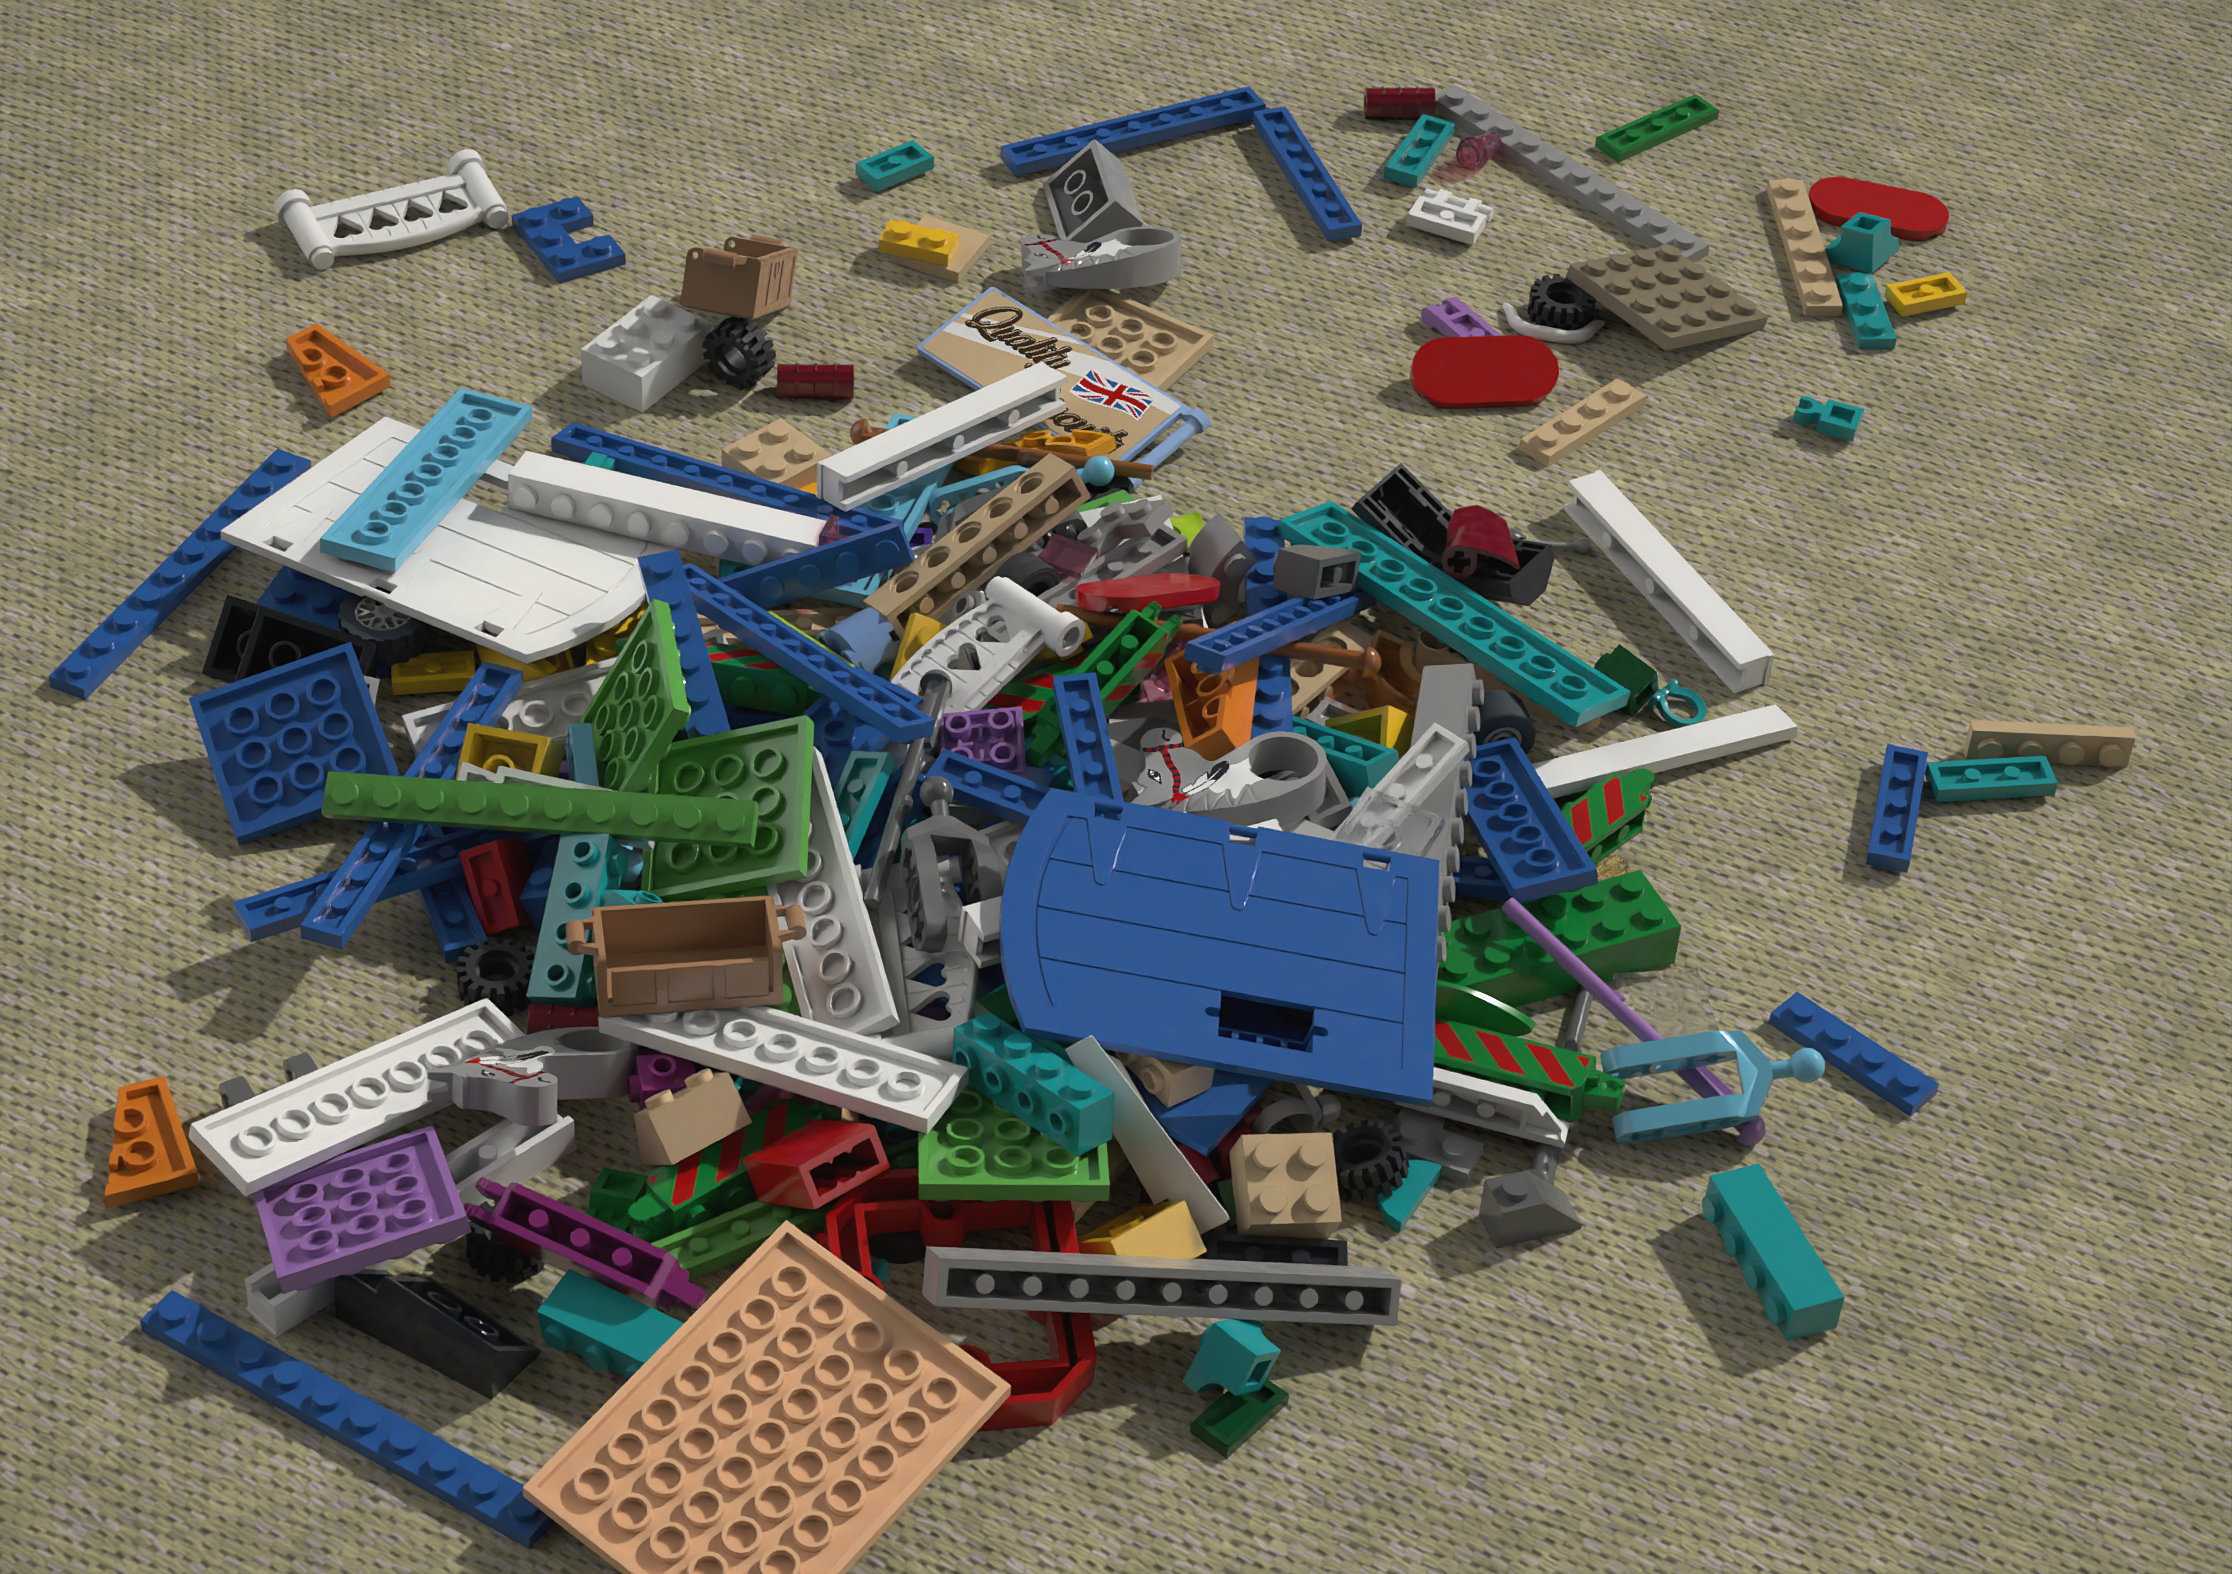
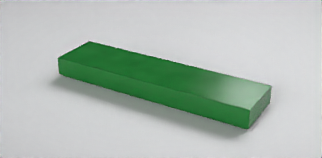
(1656, 128)

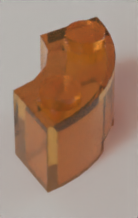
(1397, 679)

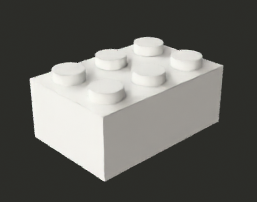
(645, 353)

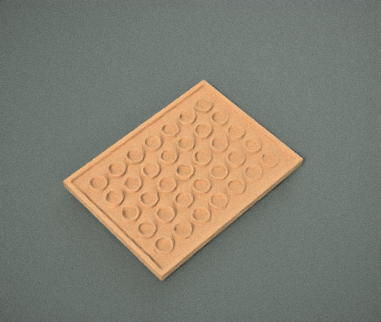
(770, 1427)

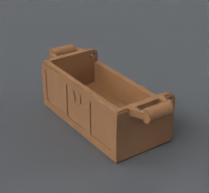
(741, 279)
(687, 954)

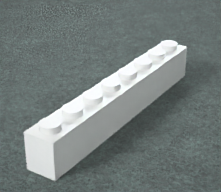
(658, 511)

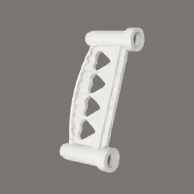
(466, 185)
(1030, 628)
(903, 963)

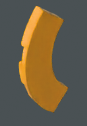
(1080, 443)

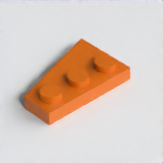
(335, 370)
(148, 1146)

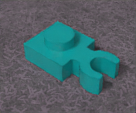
(1832, 419)

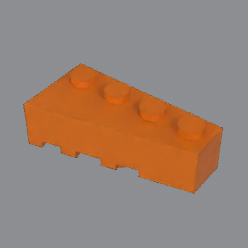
(1212, 708)

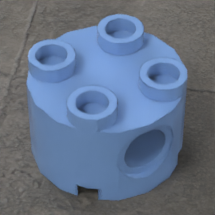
(864, 642)

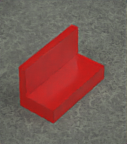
(496, 880)

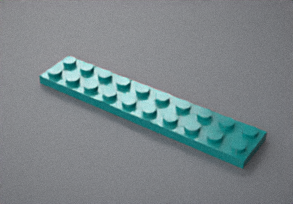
(1461, 617)

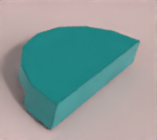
(1403, 1202)

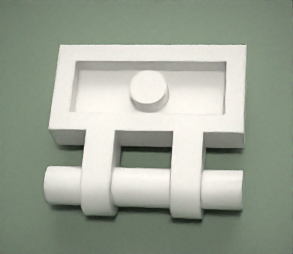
(1449, 216)

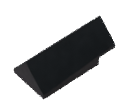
(260, 639)
(433, 1328)

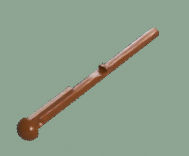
(861, 432)
(1366, 661)

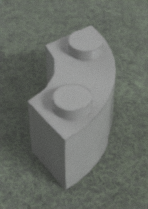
(1223, 556)

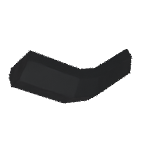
(1419, 522)

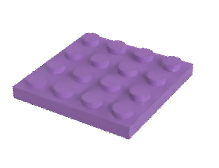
(361, 1210)

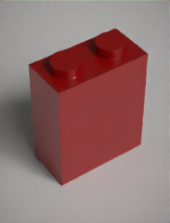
(816, 1163)

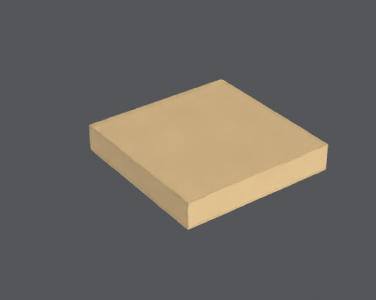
(971, 247)

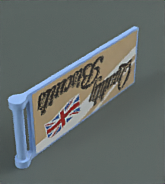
(1003, 337)

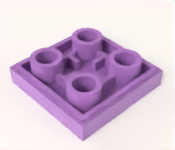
(987, 737)

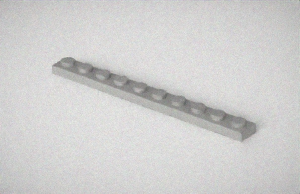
(1569, 175)

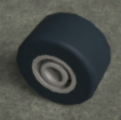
(1503, 718)

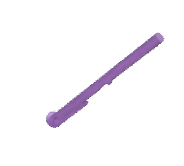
(1698, 1078)

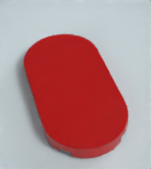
(1912, 213)
(1484, 371)
(1136, 592)

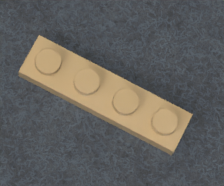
(1582, 422)
(2059, 742)

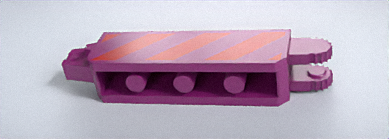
(585, 1245)

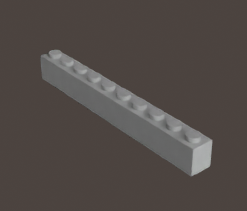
(1449, 699)
(1160, 1286)

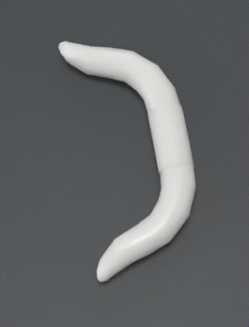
(1548, 333)

